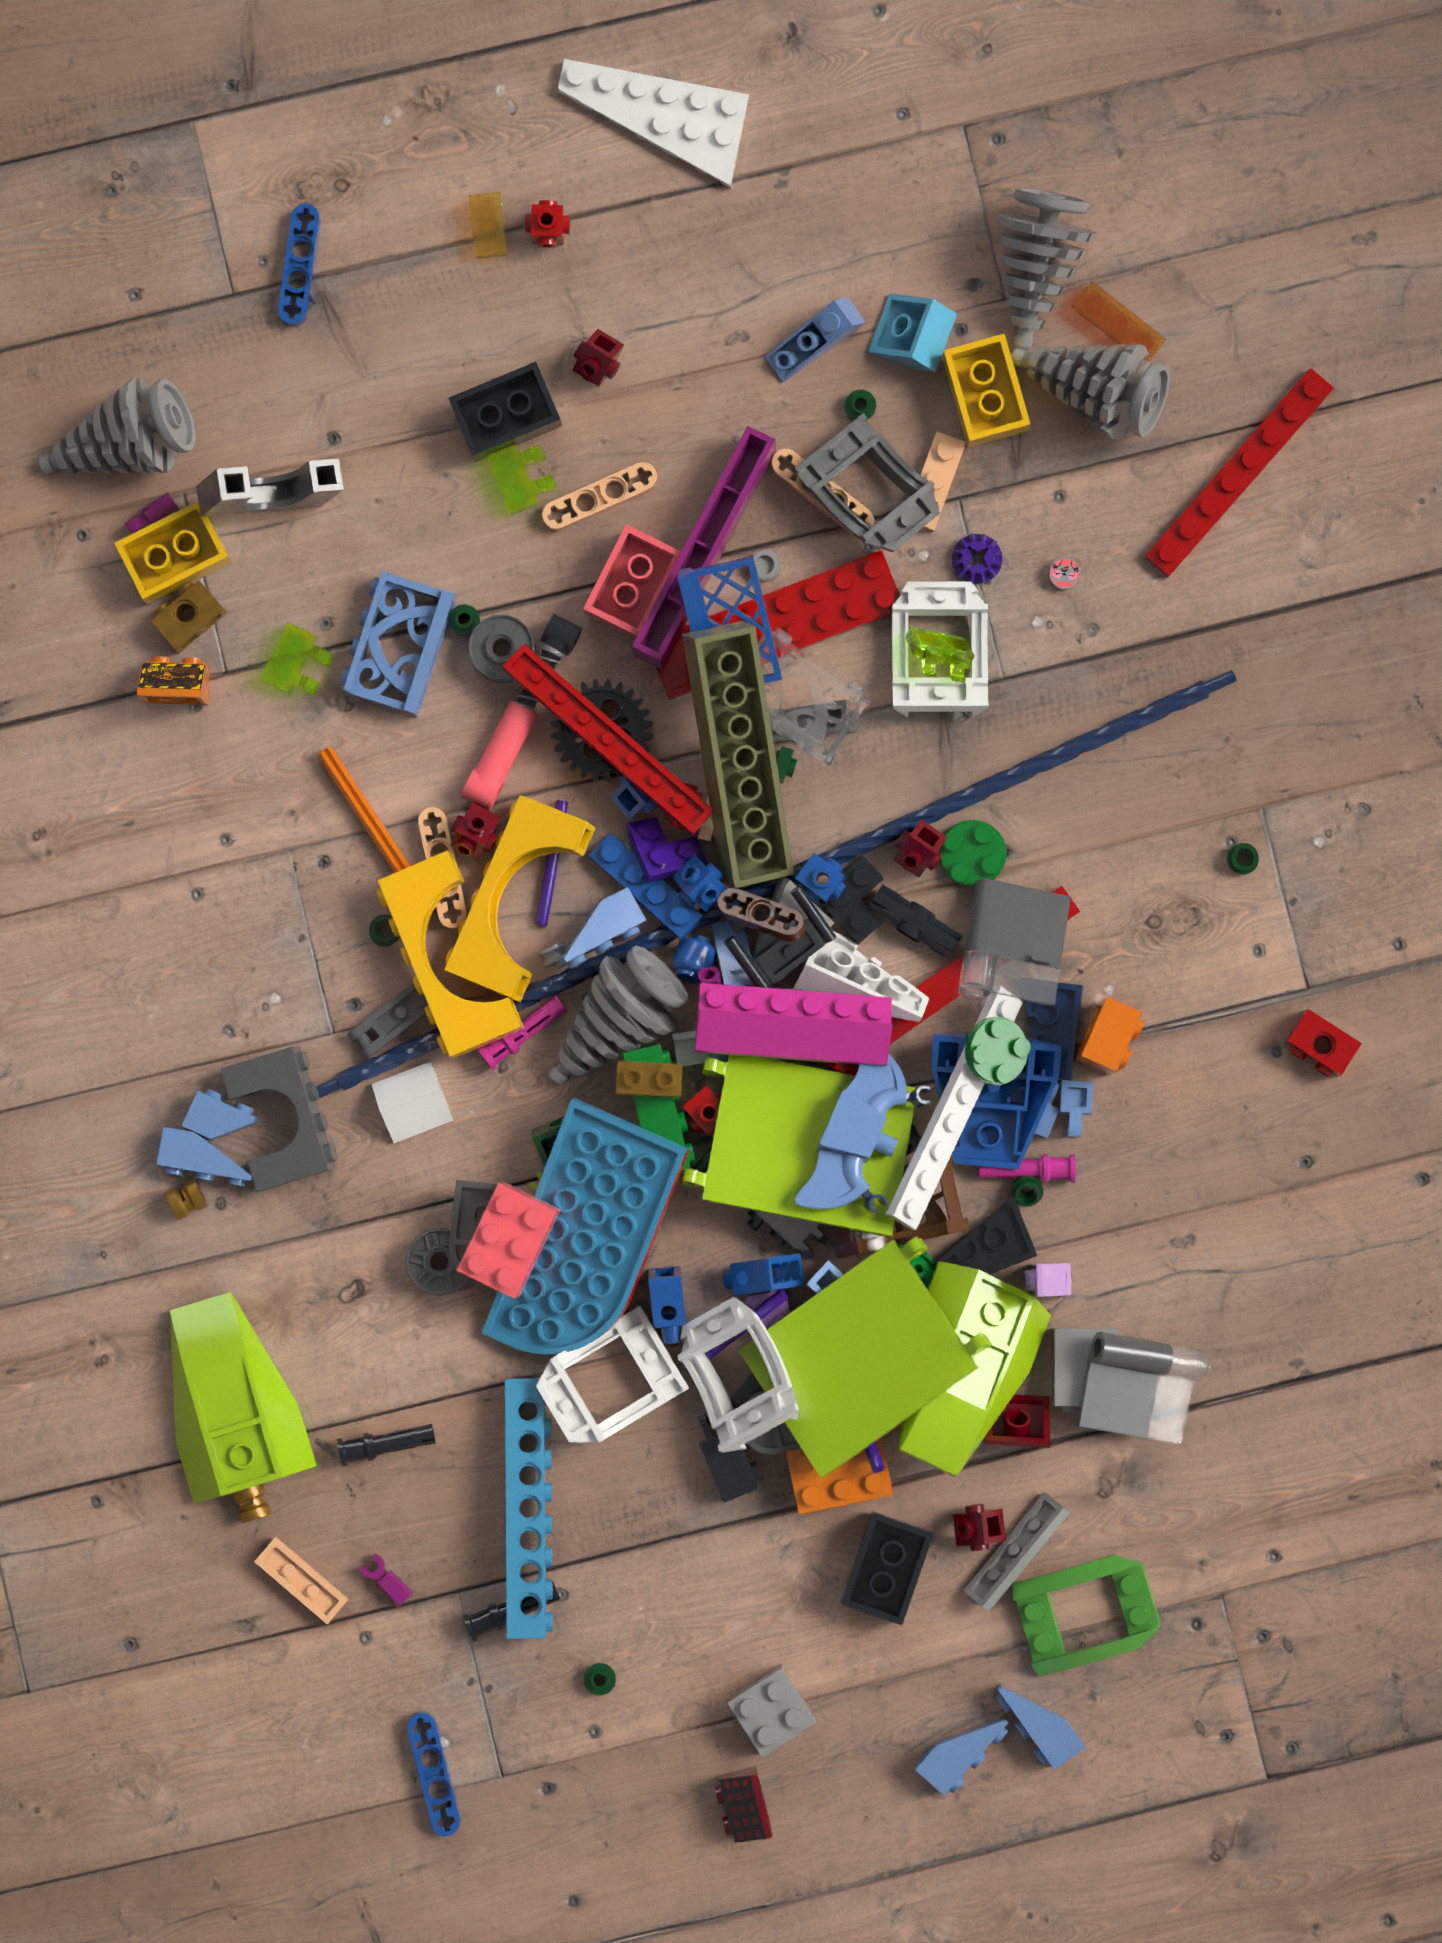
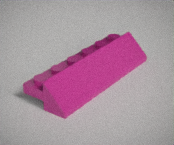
(793, 1024)

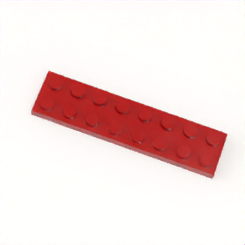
(807, 611)

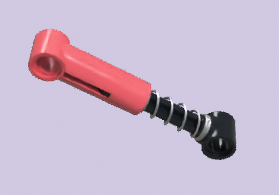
(515, 724)

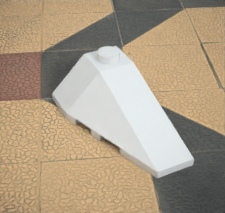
(845, 970)

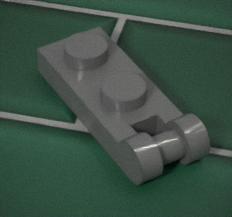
(390, 1021)

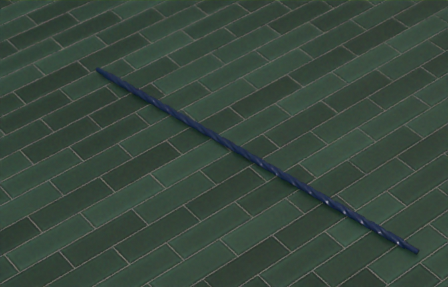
(842, 853)

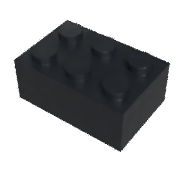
(505, 411)
(886, 1567)

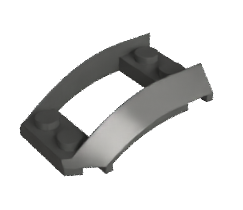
(845, 449)

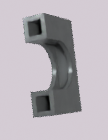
(233, 492)
(310, 1149)

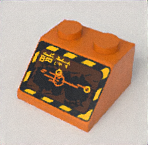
(174, 682)

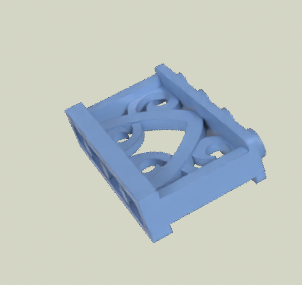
(411, 685)

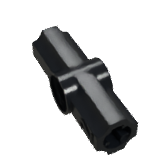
(915, 921)

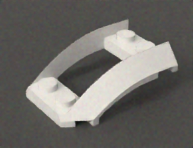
(940, 693)
(649, 1355)
(760, 1414)

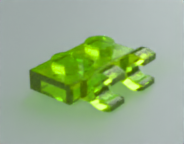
(513, 480)
(940, 647)
(289, 658)

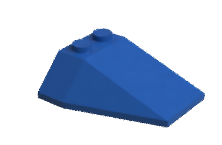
(1004, 1113)

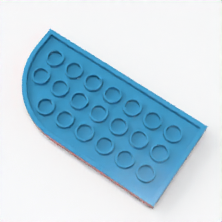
(612, 1200)

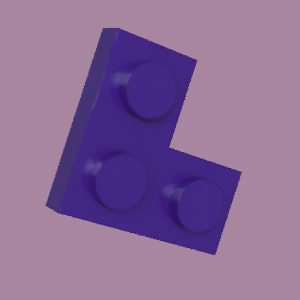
(657, 856)

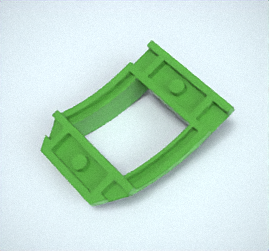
(1042, 1626)

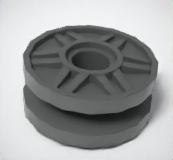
(490, 633)
(419, 1264)

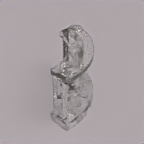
(811, 737)

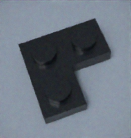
(849, 908)

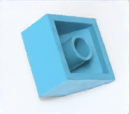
(913, 331)

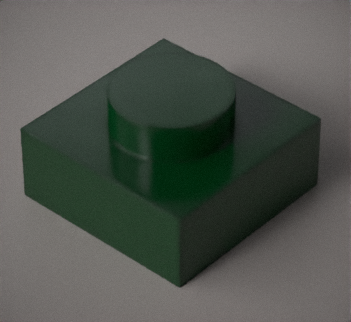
(785, 763)

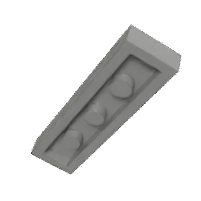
(1016, 1551)

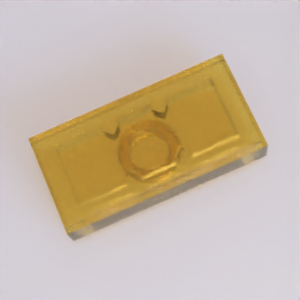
(488, 225)

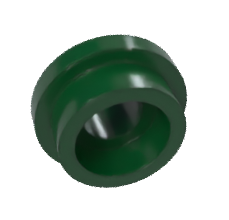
(857, 395)
(463, 630)
(1247, 849)
(374, 932)
(1027, 1198)
(599, 1668)

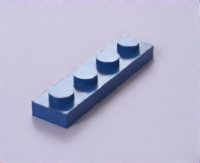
(655, 896)

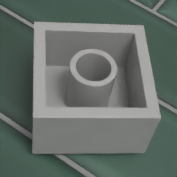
(771, 1711)

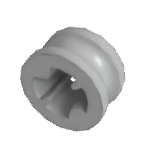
(552, 954)

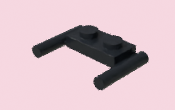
(782, 955)

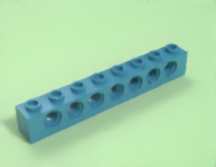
(518, 1624)

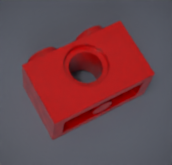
(1341, 1045)

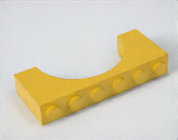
(529, 834)
(411, 900)

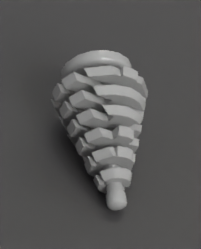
(1042, 248)
(1108, 386)
(129, 433)
(621, 1012)

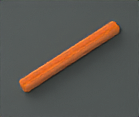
(363, 809)

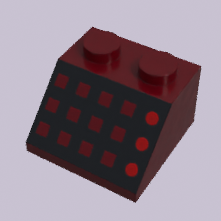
(744, 1805)

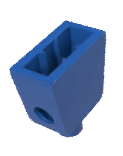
(757, 1274)
(667, 1290)

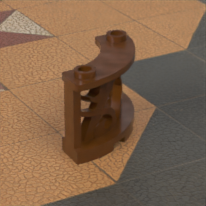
(934, 1225)

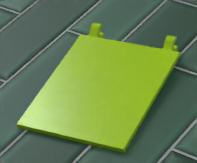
(770, 1136)
(865, 1356)

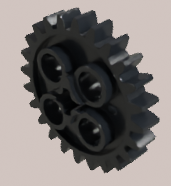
(628, 709)

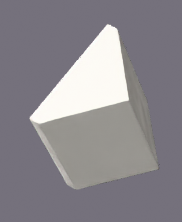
(412, 1102)

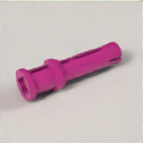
(533, 1023)
(1045, 1168)

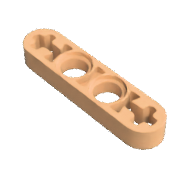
(787, 474)
(597, 492)
(442, 828)

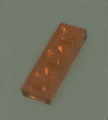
(1116, 320)

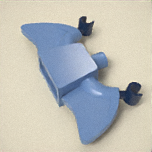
(854, 1134)

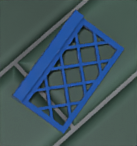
(697, 609)

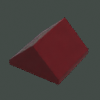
(1022, 1423)

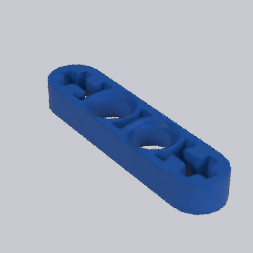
(295, 264)
(430, 1774)

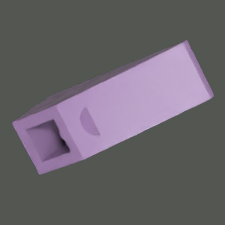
(1048, 1279)

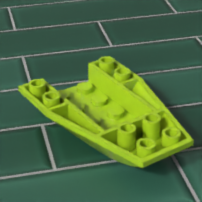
(1014, 1322)
(231, 1403)

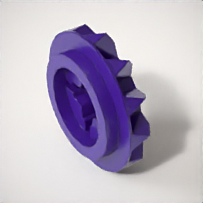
(977, 574)

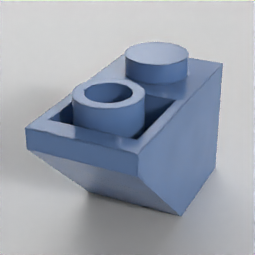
(215, 1118)

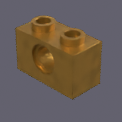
(181, 633)
(649, 1079)

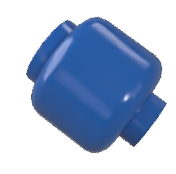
(692, 956)

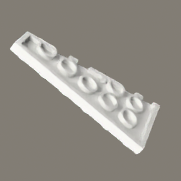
(676, 116)

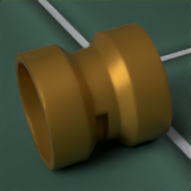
(186, 1199)
(254, 1510)

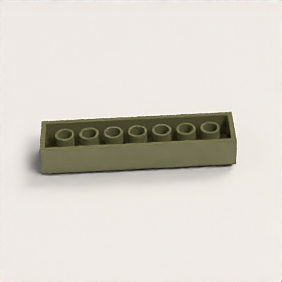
(738, 753)

